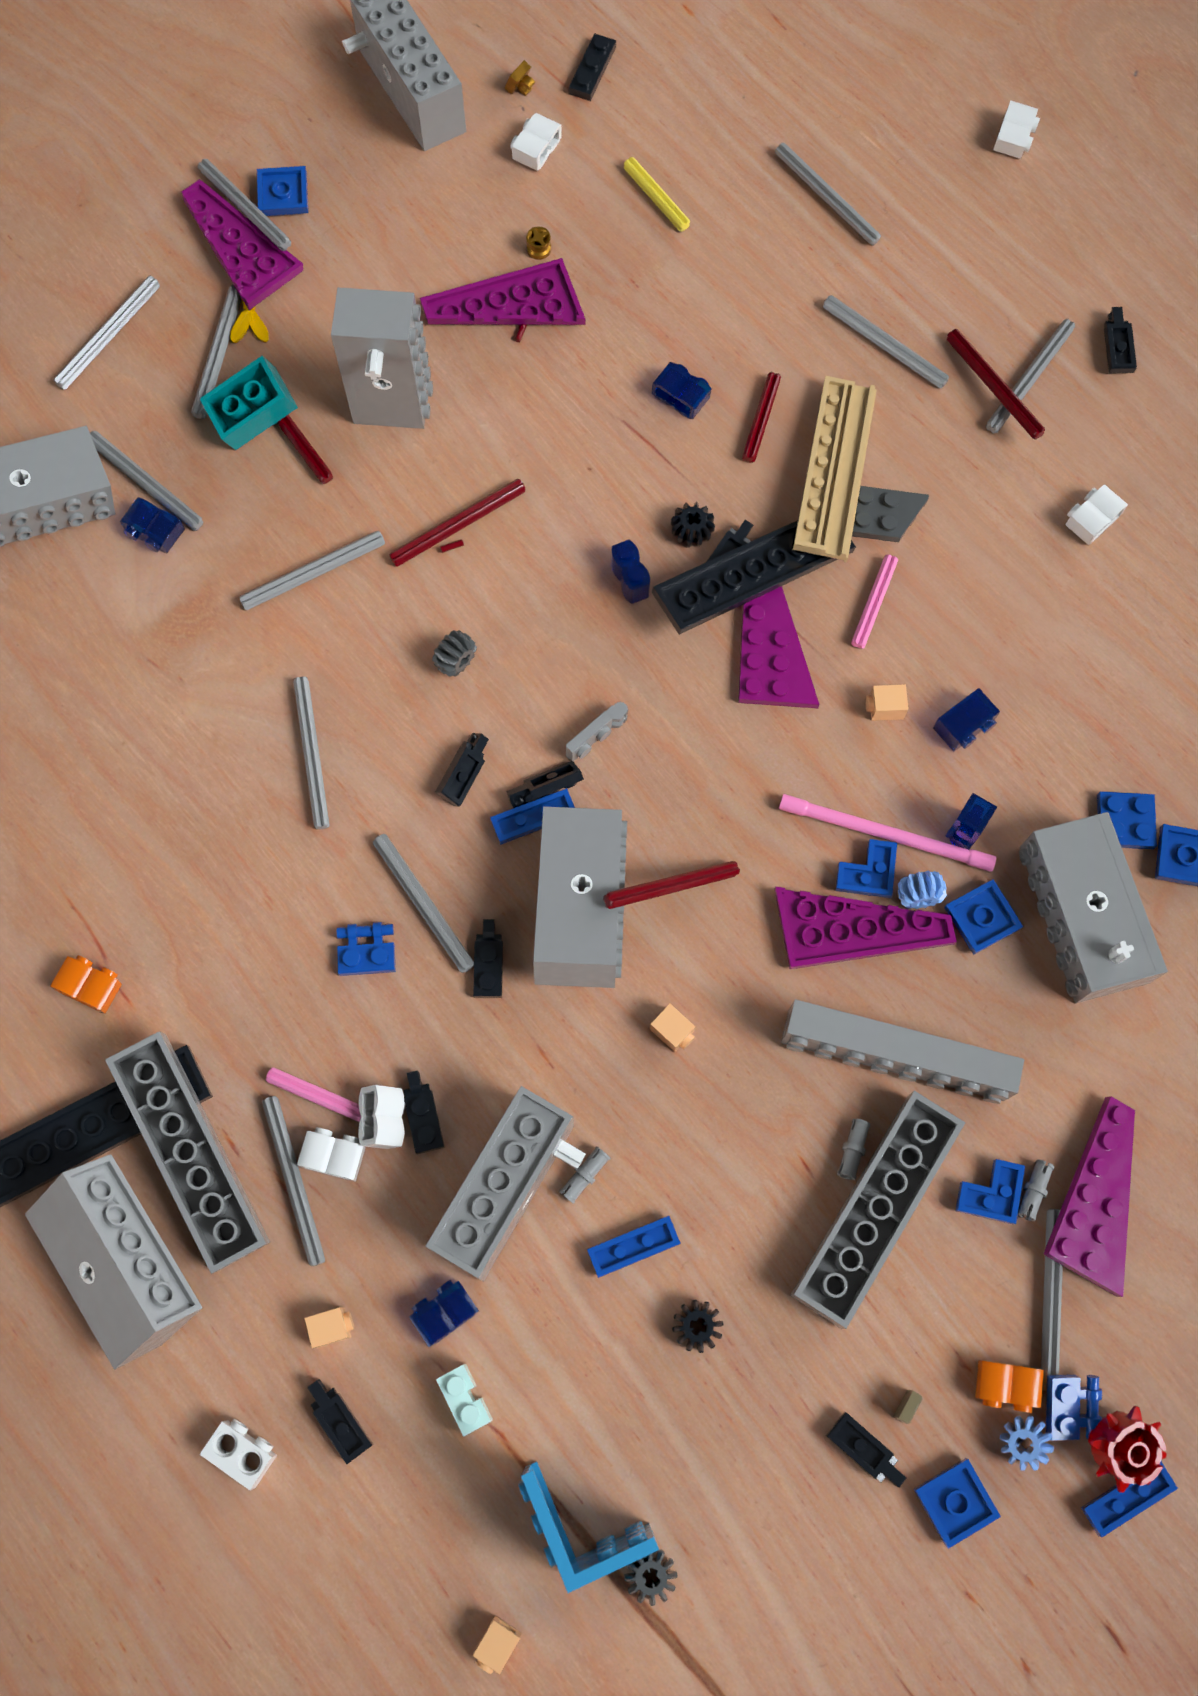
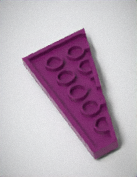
(242, 248)
(525, 296)
(772, 656)
(846, 929)
(1095, 1212)

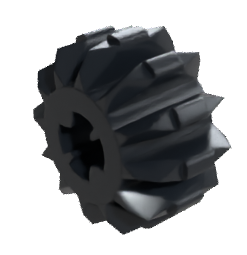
(692, 524)
(701, 1336)

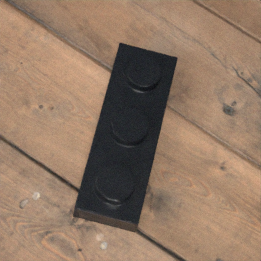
(592, 67)

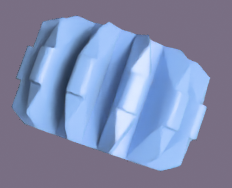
(922, 889)
(1024, 1430)

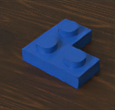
(875, 877)
(997, 1201)

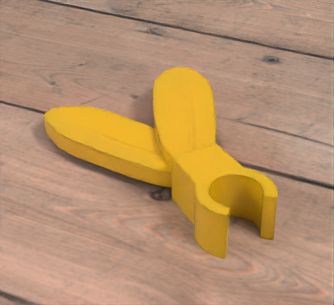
(246, 319)

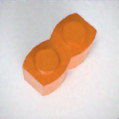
(86, 984)
(1009, 1384)

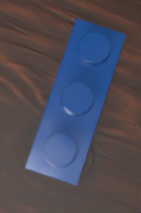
(527, 817)
(633, 1246)
(1115, 1508)

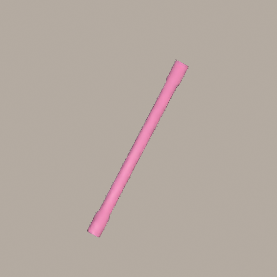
(970, 857)

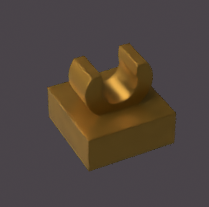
(520, 80)

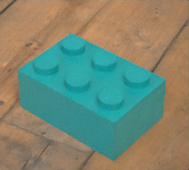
(248, 403)

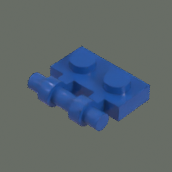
(366, 958)
(1063, 1406)

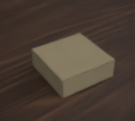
(908, 1406)

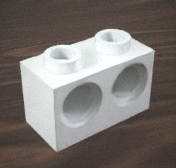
(234, 1462)

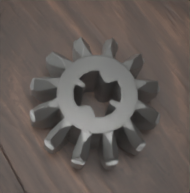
(454, 653)
(654, 1588)

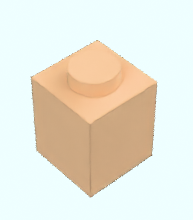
(887, 702)
(673, 1028)
(329, 1327)
(496, 1646)

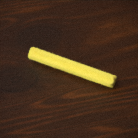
(656, 194)

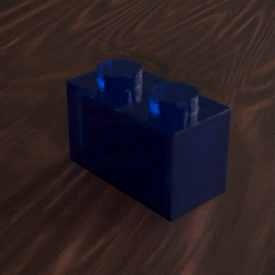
(966, 720)
(970, 821)

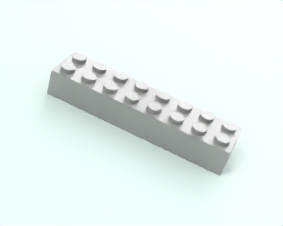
(902, 1052)
(187, 1151)
(877, 1210)

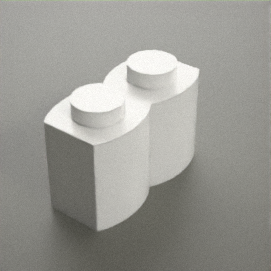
(1016, 128)
(536, 141)
(1096, 514)
(381, 1117)
(331, 1155)

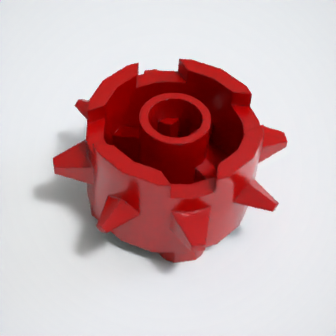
(1127, 1448)

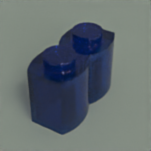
(681, 390)
(151, 525)
(630, 571)
(444, 1313)

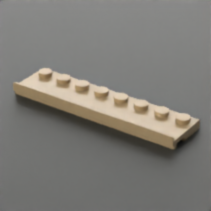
(835, 469)

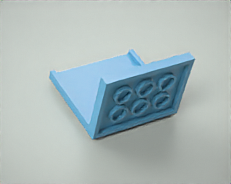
(581, 1570)

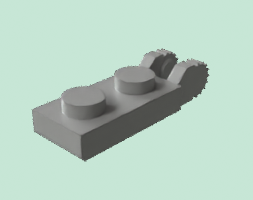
(597, 730)

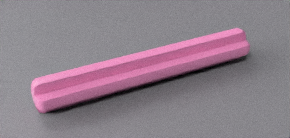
(874, 601)
(314, 1093)

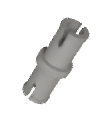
(853, 1149)
(585, 1174)
(1035, 1190)

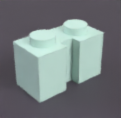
(467, 1412)

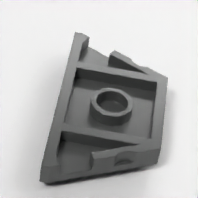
(886, 513)

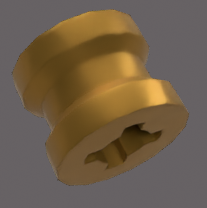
(539, 236)

